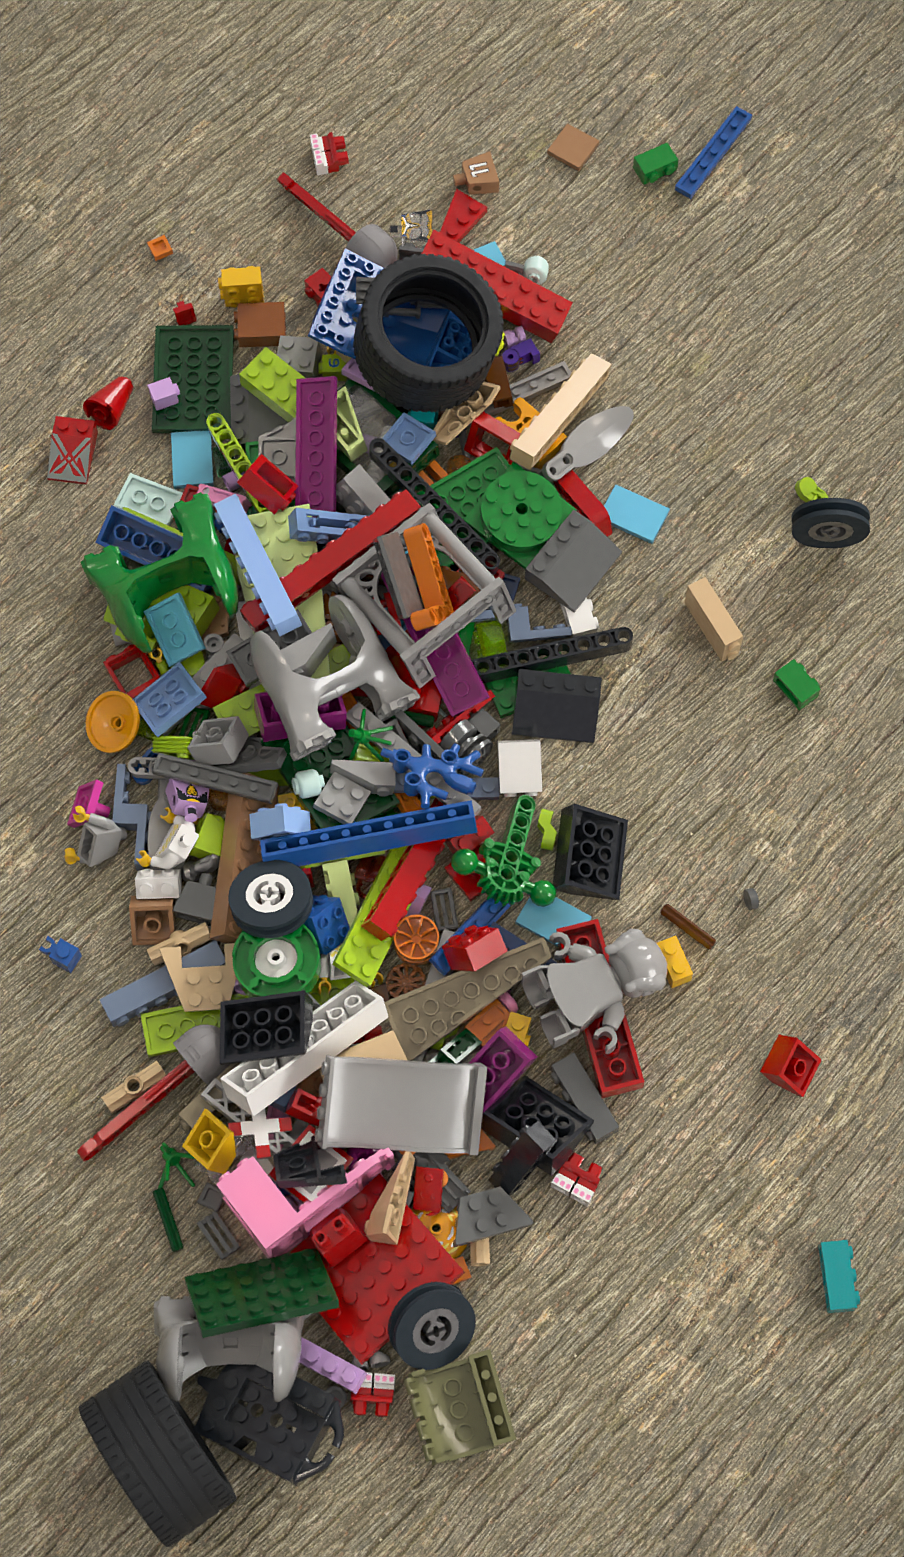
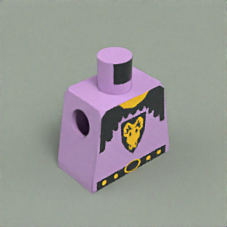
(187, 799)

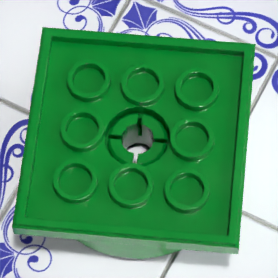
(514, 533)

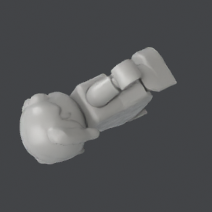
(593, 986)

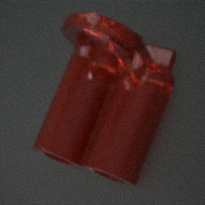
(367, 870)

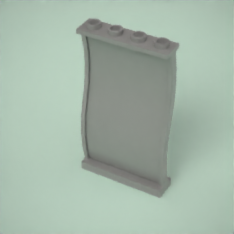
(401, 1105)

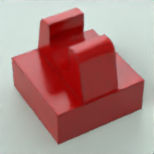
(184, 313)

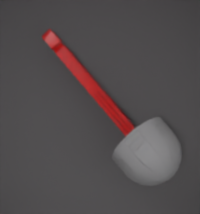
(368, 242)
(202, 1055)

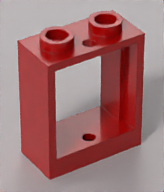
(485, 422)
(268, 485)
(128, 655)

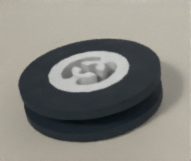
(267, 881)

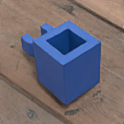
(62, 954)

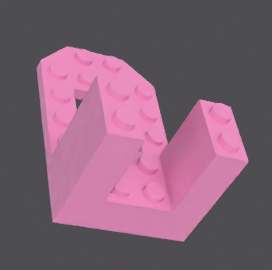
(270, 1216)

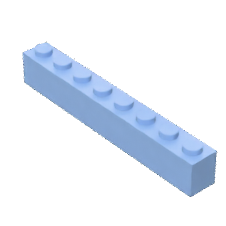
(258, 566)

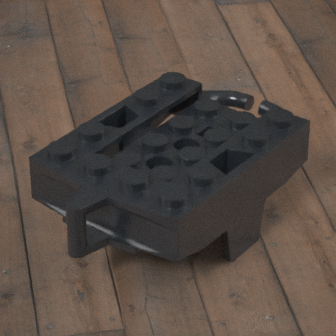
(278, 1449)

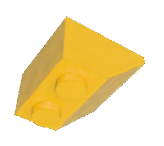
(211, 1143)

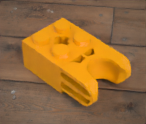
(526, 414)

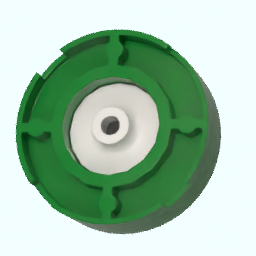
(277, 963)

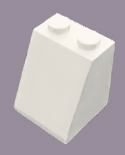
(519, 767)

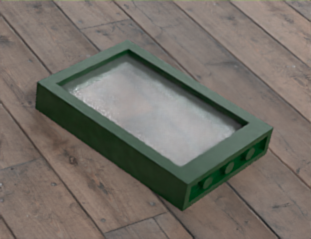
(375, 419)

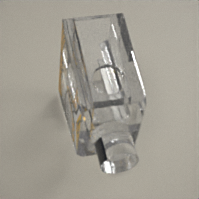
(414, 228)

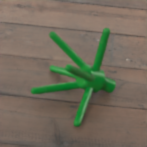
(363, 736)
(173, 1158)

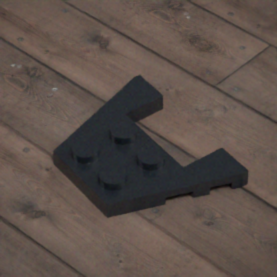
(301, 1167)

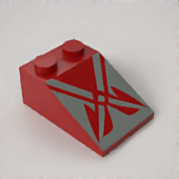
(72, 449)

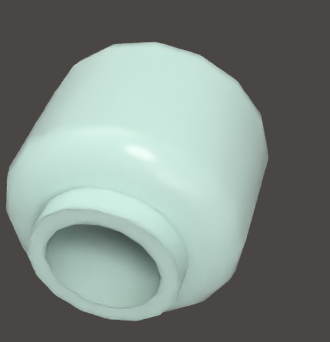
(536, 269)
(307, 783)

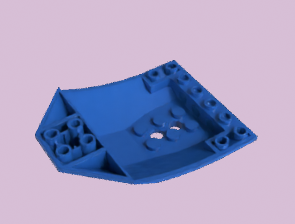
(432, 340)

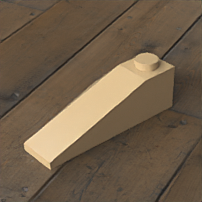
(460, 416)
(389, 1210)

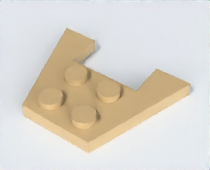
(200, 986)

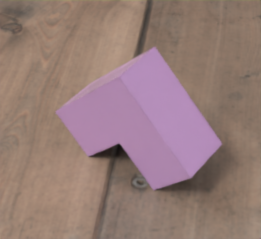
(417, 905)

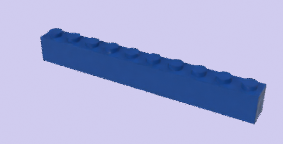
(372, 835)

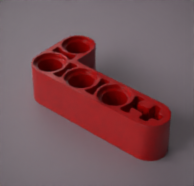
(583, 500)

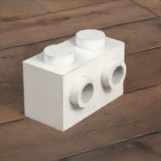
(158, 883)

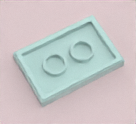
(148, 498)

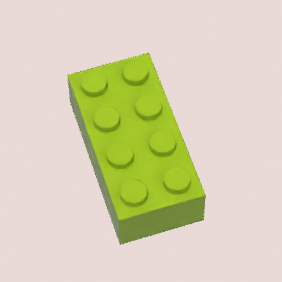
(272, 383)
(201, 605)

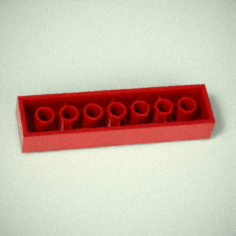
(520, 298)
(620, 1069)

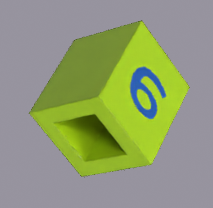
(332, 366)

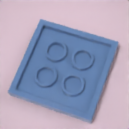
(169, 699)

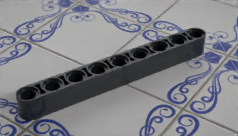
(430, 496)
(552, 651)

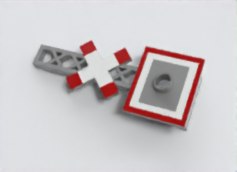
(259, 1130)

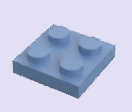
(409, 437)

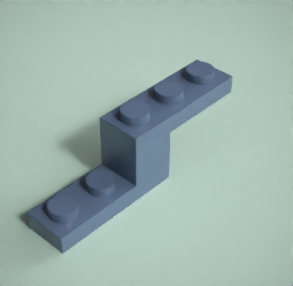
(519, 626)
(485, 788)
(130, 816)

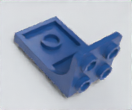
(327, 922)

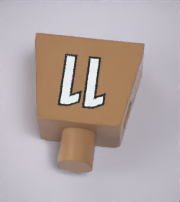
(478, 175)

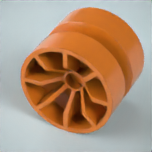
(416, 939)

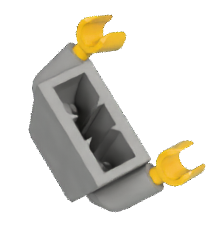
(98, 839)

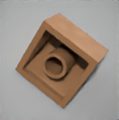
(151, 920)

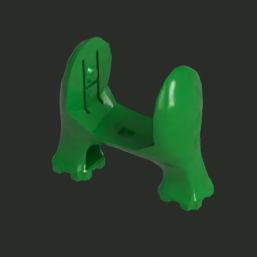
(197, 561)

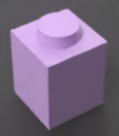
(163, 393)

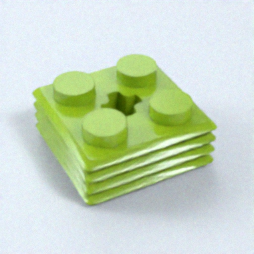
(173, 746)

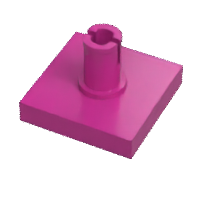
(88, 797)

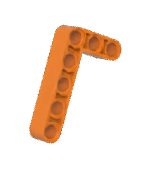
(428, 577)

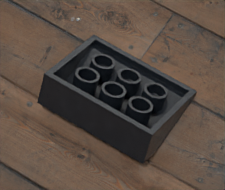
(556, 706)
(590, 853)
(265, 1027)
(529, 1103)

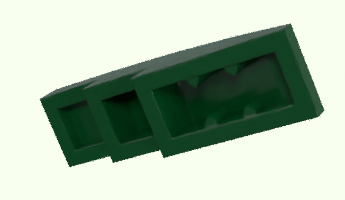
(458, 1048)

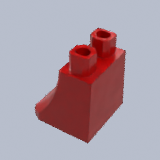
(337, 1236)

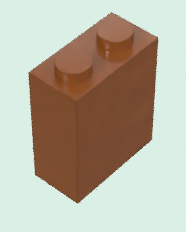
(260, 324)

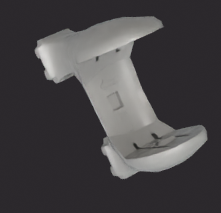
(299, 696)
(185, 1352)

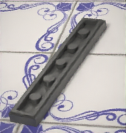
(215, 778)

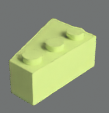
(348, 429)
(339, 884)

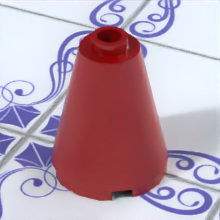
(109, 403)

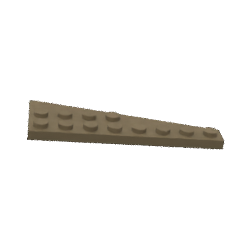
(442, 1006)

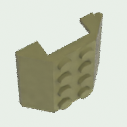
(460, 1408)

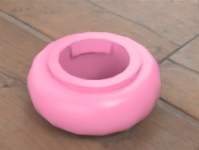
(508, 1002)

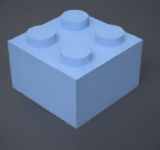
(278, 822)

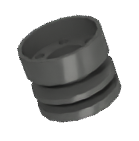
(465, 736)

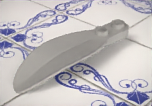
(589, 441)
(157, 826)

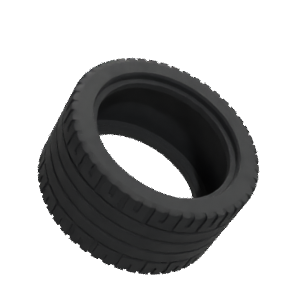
(450, 286)
(156, 1454)

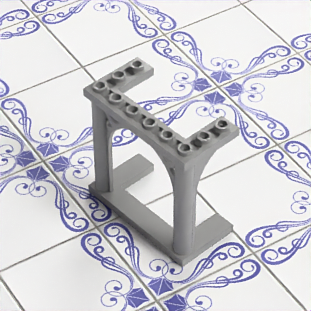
(492, 594)

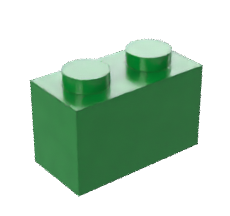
(655, 163)
(797, 684)

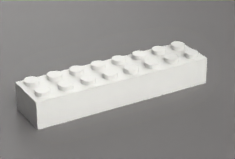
(333, 1029)

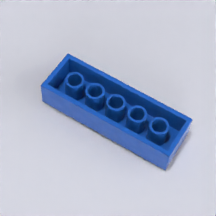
(140, 539)

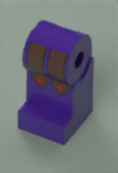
(520, 354)

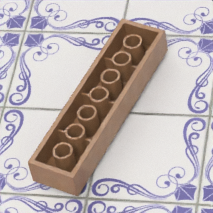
(237, 853)

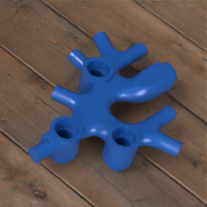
(416, 782)

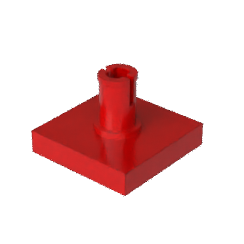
(467, 883)

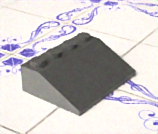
(250, 415)
(572, 561)
(398, 574)

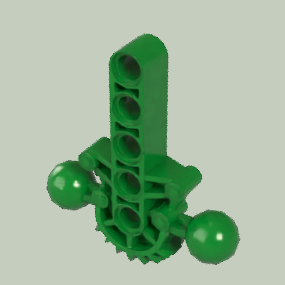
(496, 863)

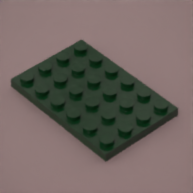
(201, 366)
(320, 760)
(260, 1292)

